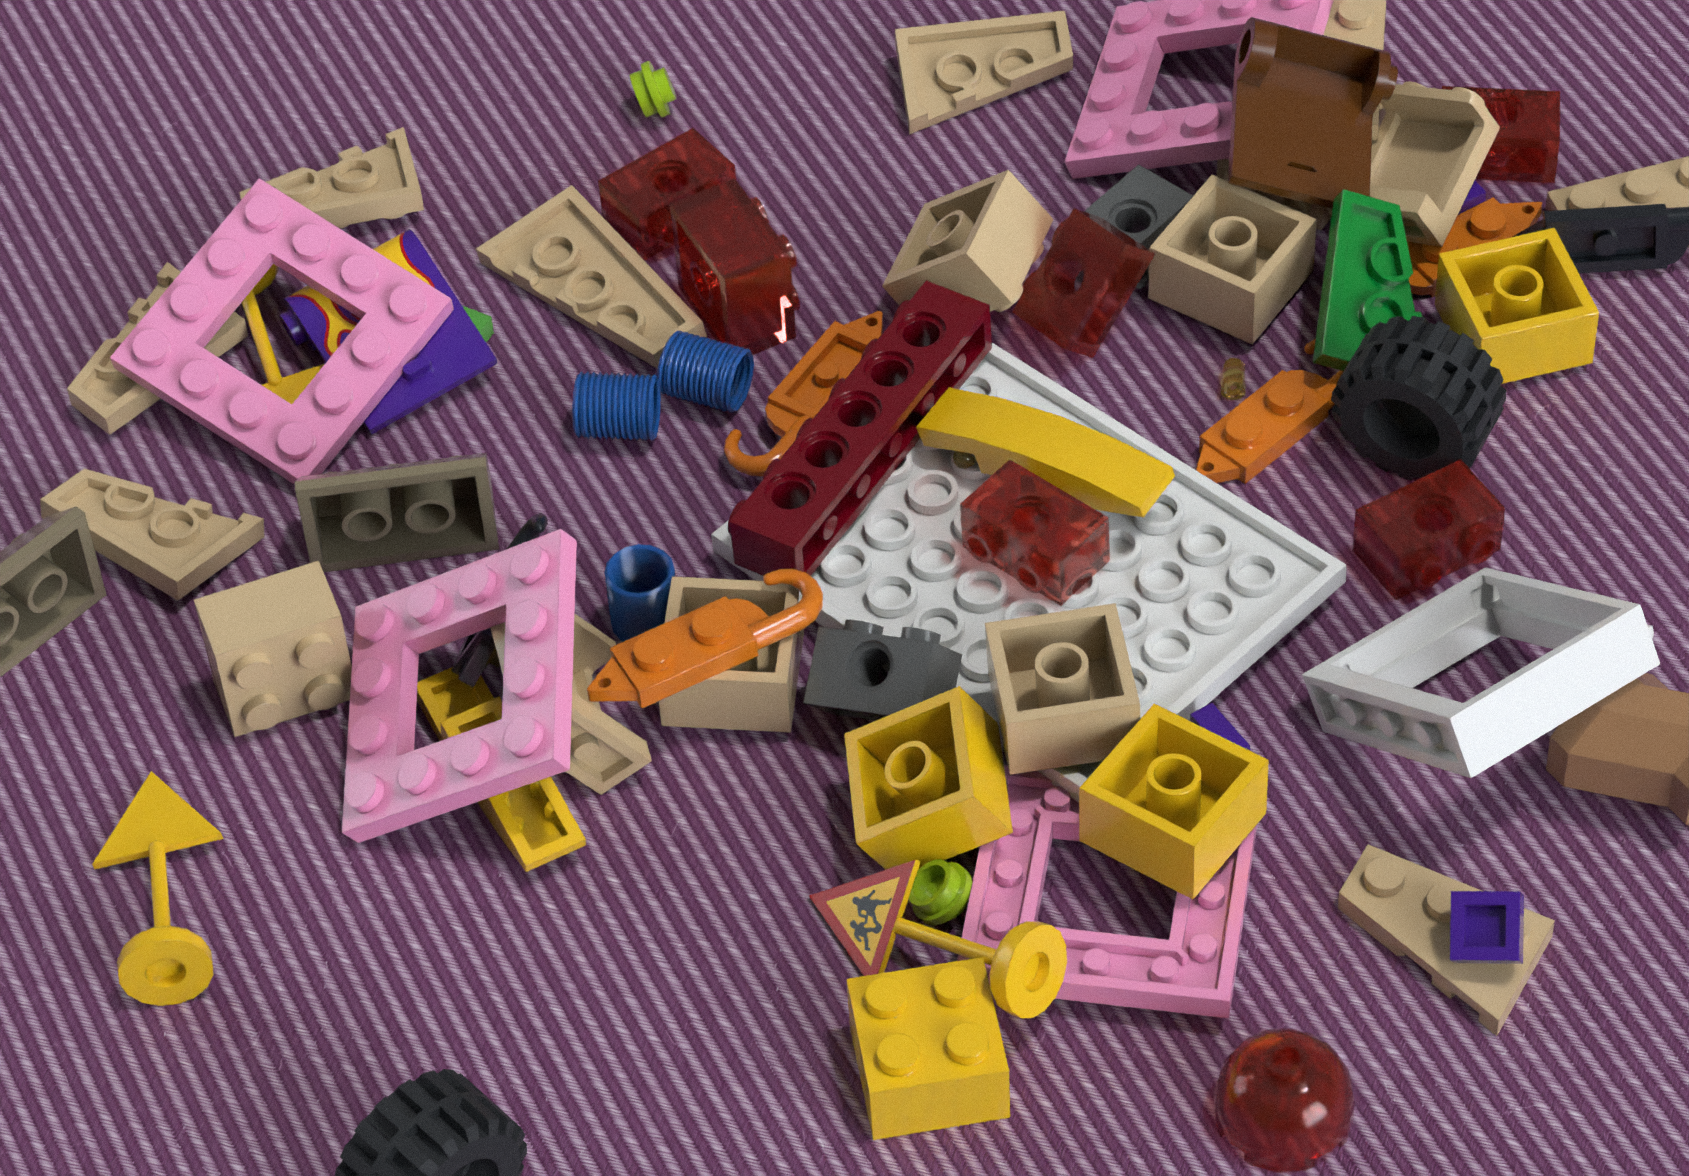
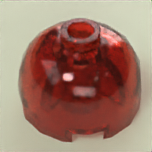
(1284, 1100)

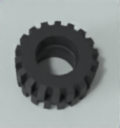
(1418, 397)
(435, 1130)

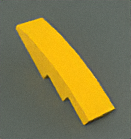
(1062, 452)
(529, 818)

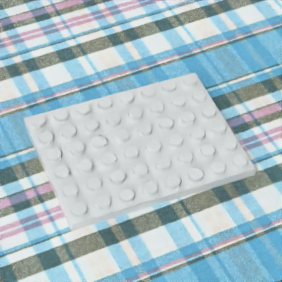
(1194, 581)

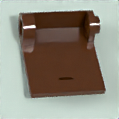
(1304, 112)

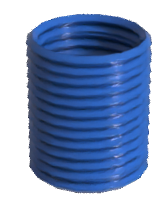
(705, 371)
(616, 406)
(638, 589)

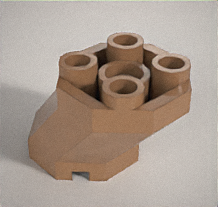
(1628, 746)

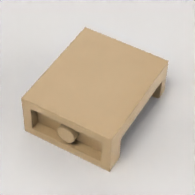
(1429, 156)
(601, 747)

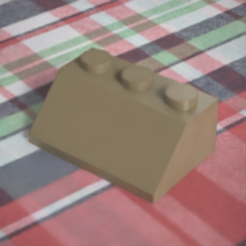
(398, 512)
(46, 583)

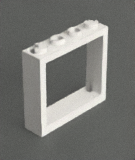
(1370, 685)

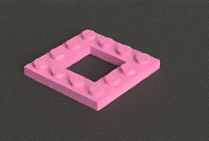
(1114, 125)
(263, 230)
(399, 786)
(1177, 975)

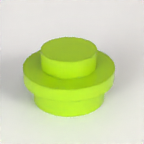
(653, 89)
(940, 891)

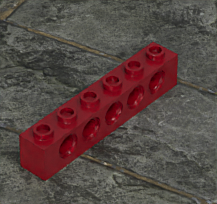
(860, 433)

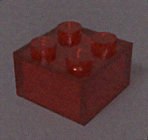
(735, 267)

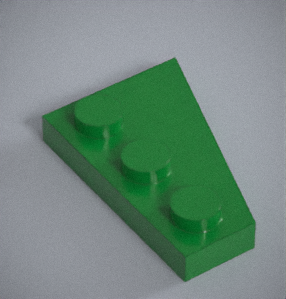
(1362, 276)

